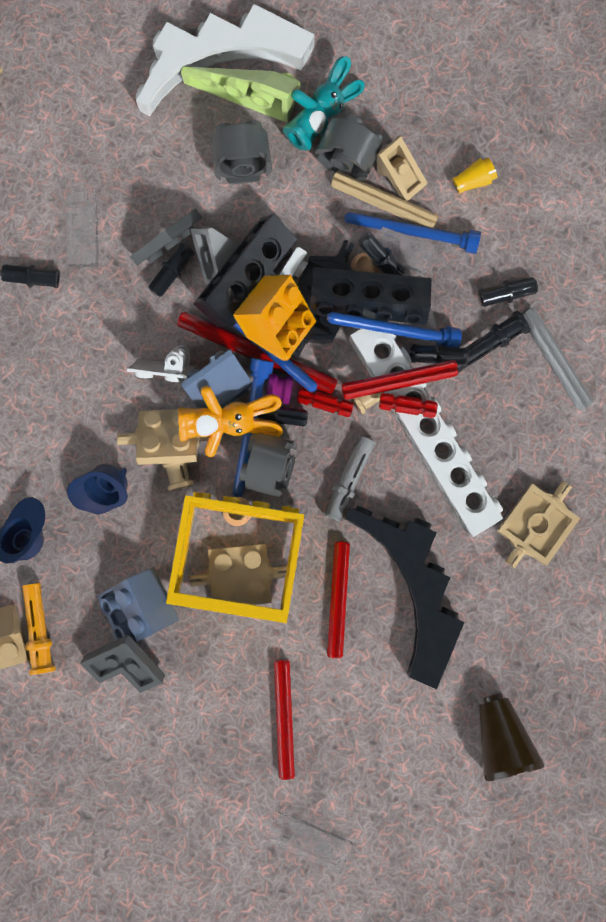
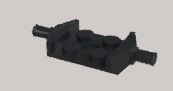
(322, 331)

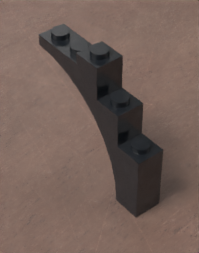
(434, 629)

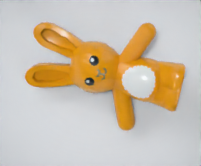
(233, 419)

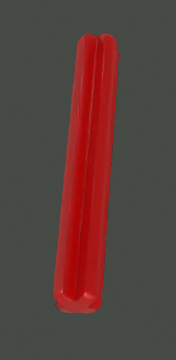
(400, 379)
(338, 599)
(284, 719)

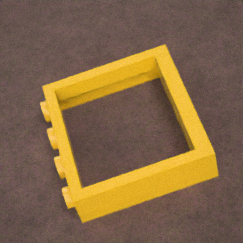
(233, 506)

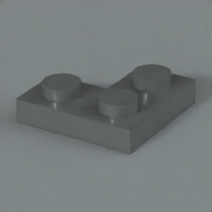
(167, 238)
(126, 659)

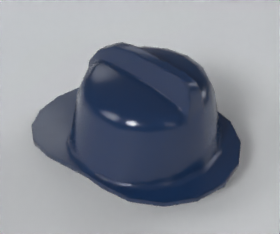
(99, 489)
(22, 532)

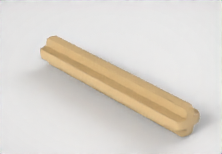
(383, 200)

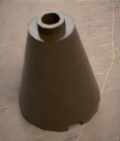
(504, 741)

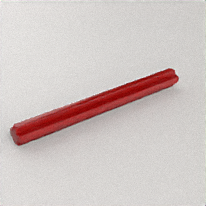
(247, 348)

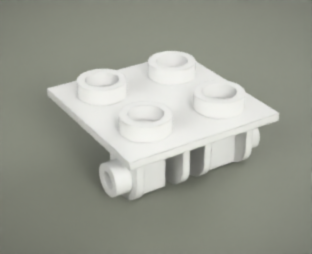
(174, 367)

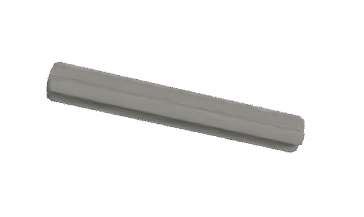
(557, 360)

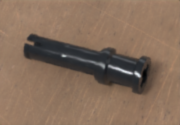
(497, 337)

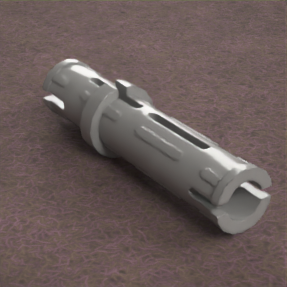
(344, 489)

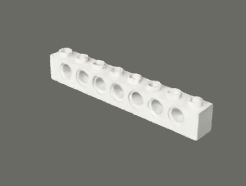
(440, 469)

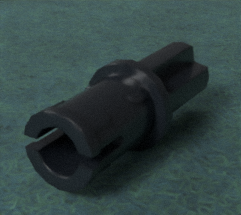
(380, 256)
(170, 270)
(30, 276)
(508, 291)
(439, 354)
(287, 416)

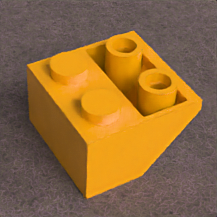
(275, 316)

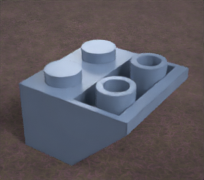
(223, 376)
(138, 606)

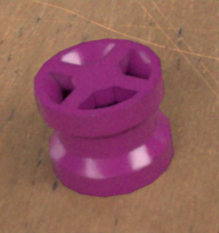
(280, 387)

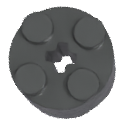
(349, 147)
(241, 152)
(268, 464)

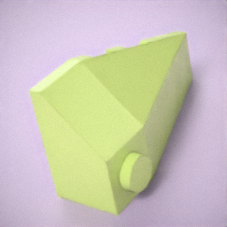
(255, 89)

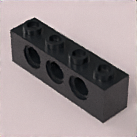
(371, 295)
(214, 298)

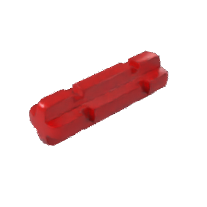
(325, 402)
(408, 405)

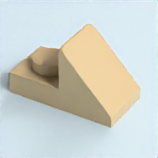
(401, 169)
(11, 638)

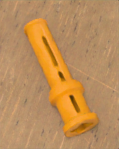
(38, 643)

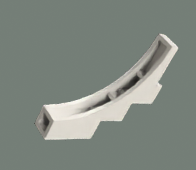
(217, 41)

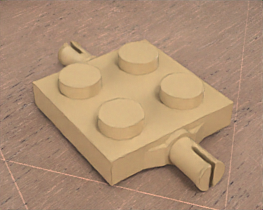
(159, 439)
(538, 524)
(240, 574)

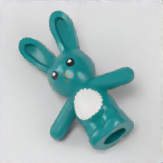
(325, 104)

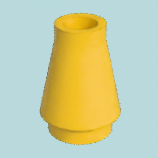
(476, 175)

